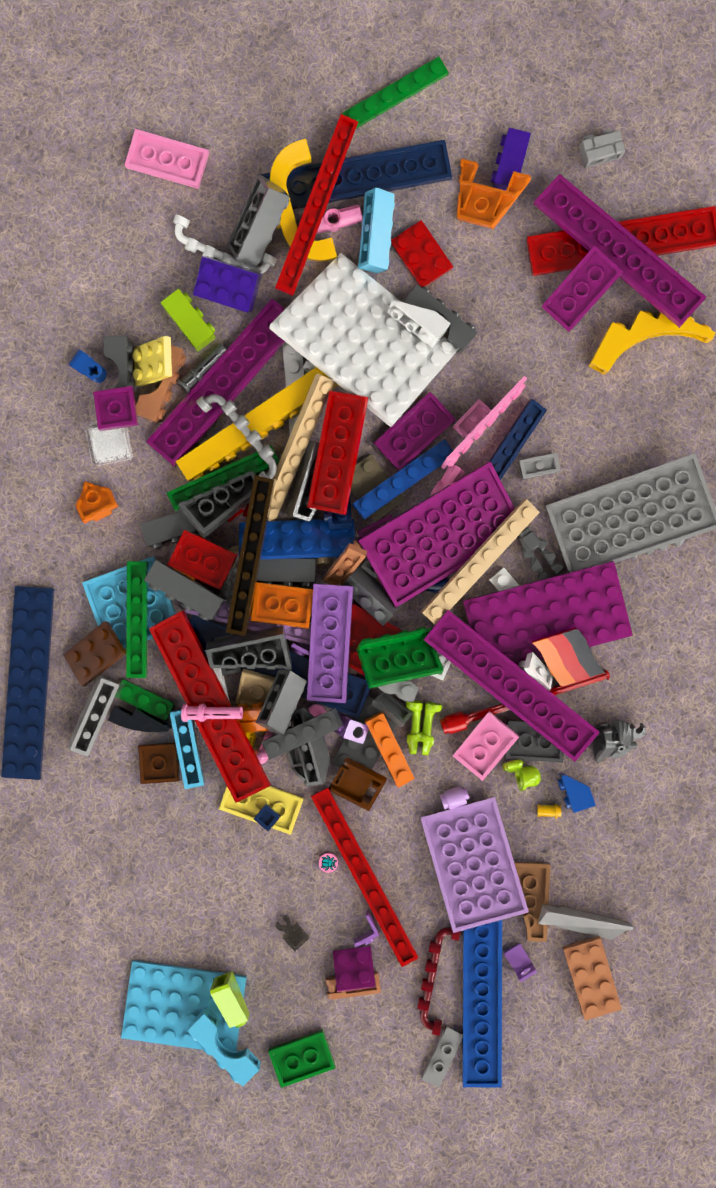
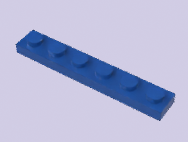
(403, 480)

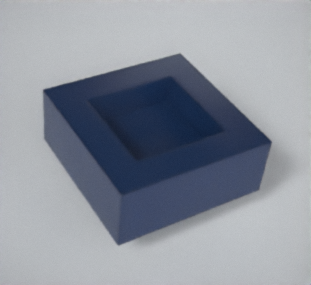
(267, 817)

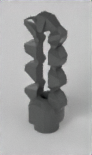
(531, 542)

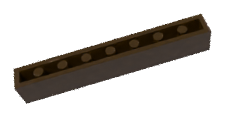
(250, 555)

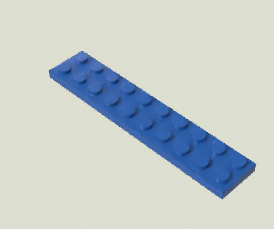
(482, 1006)

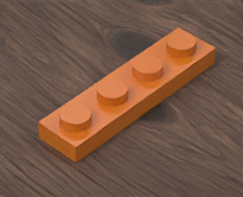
(389, 749)

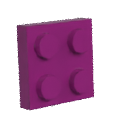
(115, 408)
(354, 969)

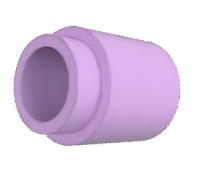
(454, 797)

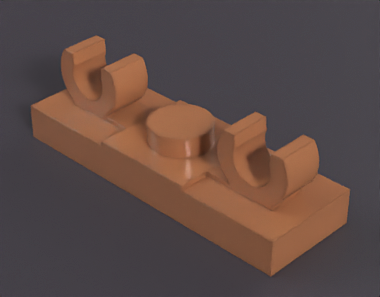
(345, 564)

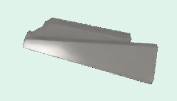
(583, 922)

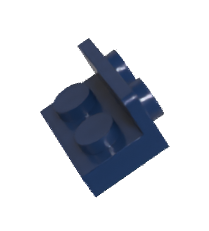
(339, 521)

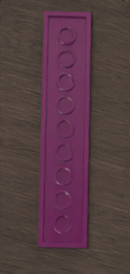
(641, 266)
(225, 378)
(511, 685)

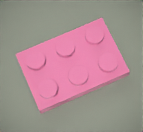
(486, 746)

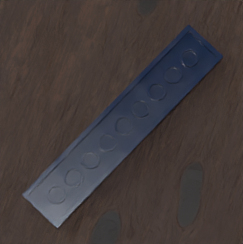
(384, 170)
(27, 683)
(356, 687)

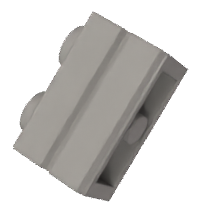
(601, 148)

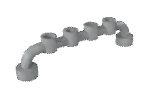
(241, 423)

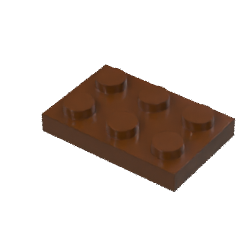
(94, 653)

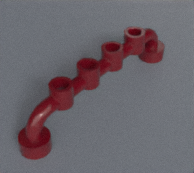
(427, 984)

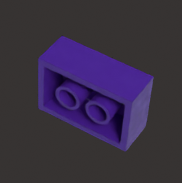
(227, 284)

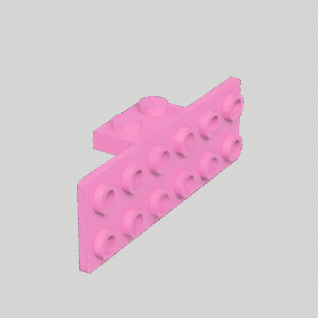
(474, 422)

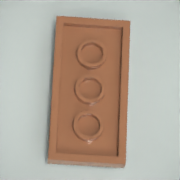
(592, 978)

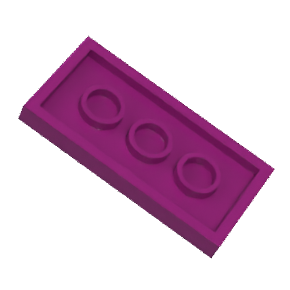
(582, 288)
(414, 431)

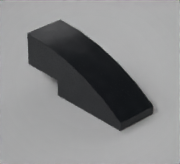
(138, 721)

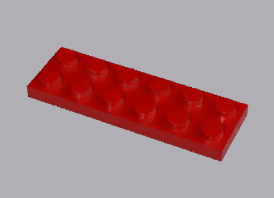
(337, 452)

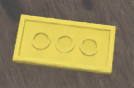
(281, 801)

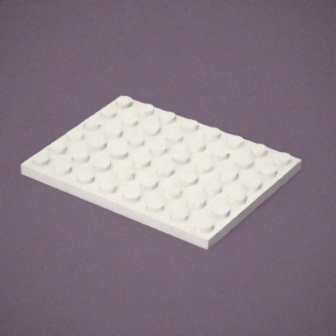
(353, 339)

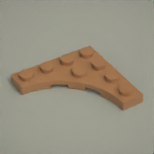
(535, 886)

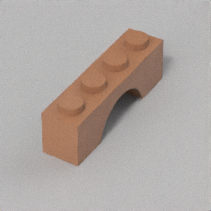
(152, 405)

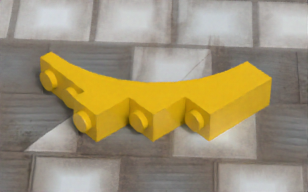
(644, 326)

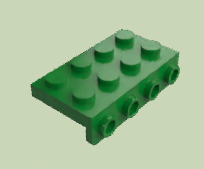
(398, 657)

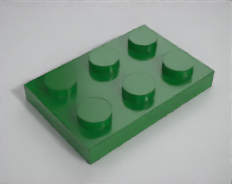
(301, 1058)

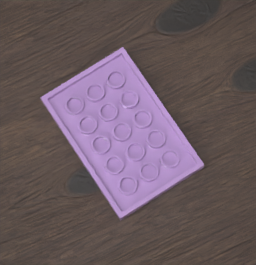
(474, 864)

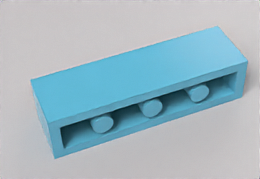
(376, 230)
(187, 750)

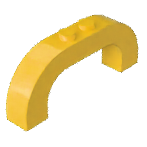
(288, 159)

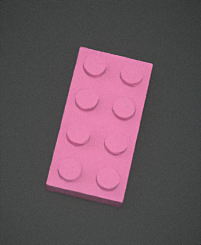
(167, 159)

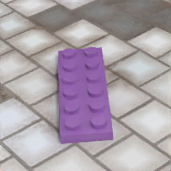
(330, 643)

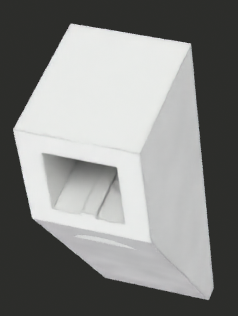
(422, 322)

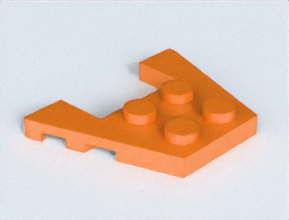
(482, 203)

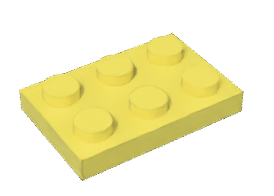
(152, 361)

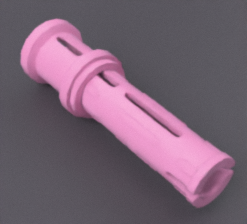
(202, 712)

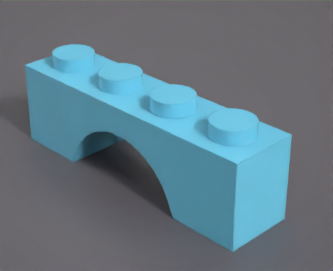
(239, 1064)

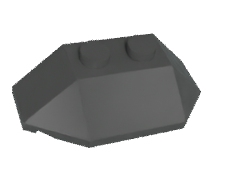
(311, 759)

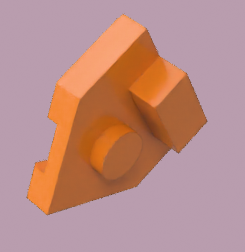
(95, 502)

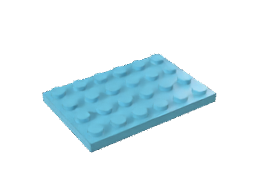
(167, 999)

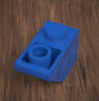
(577, 793)

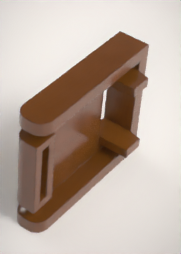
(353, 782)

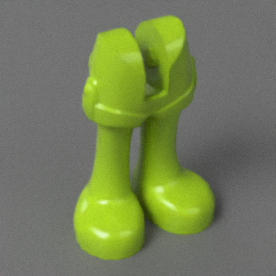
(424, 736)

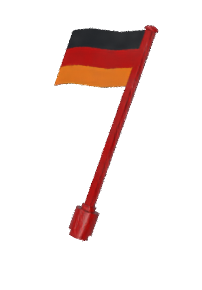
(567, 660)

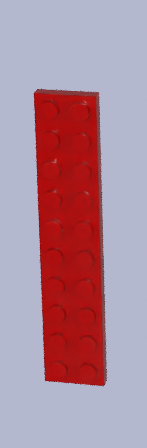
(660, 233)
(201, 686)

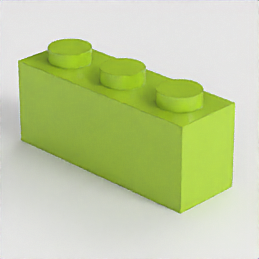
(189, 319)

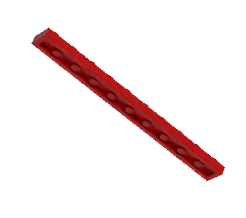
(316, 205)
(364, 877)

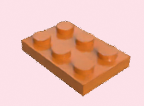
(282, 605)

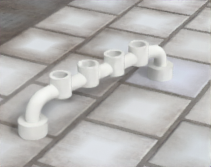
(193, 245)

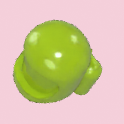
(525, 776)

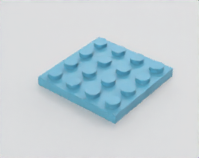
(109, 601)

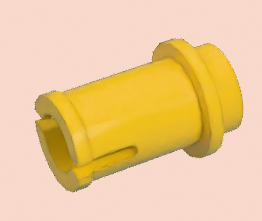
(549, 810)

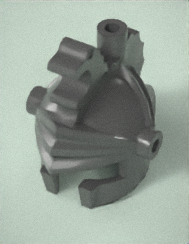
(616, 739)

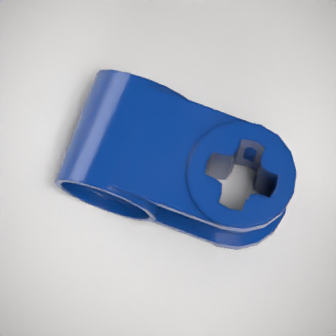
(86, 365)

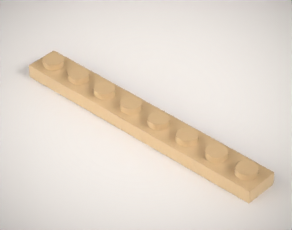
(299, 440)
(480, 561)

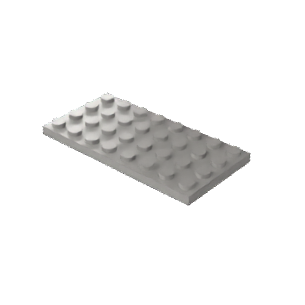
(633, 514)

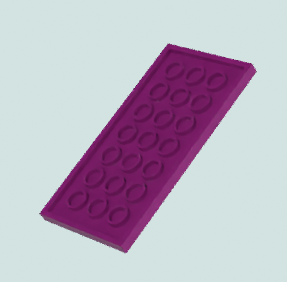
(437, 534)
(578, 599)

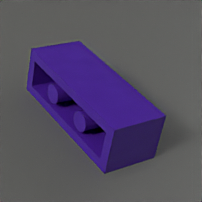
(511, 158)

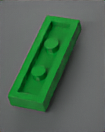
(144, 699)

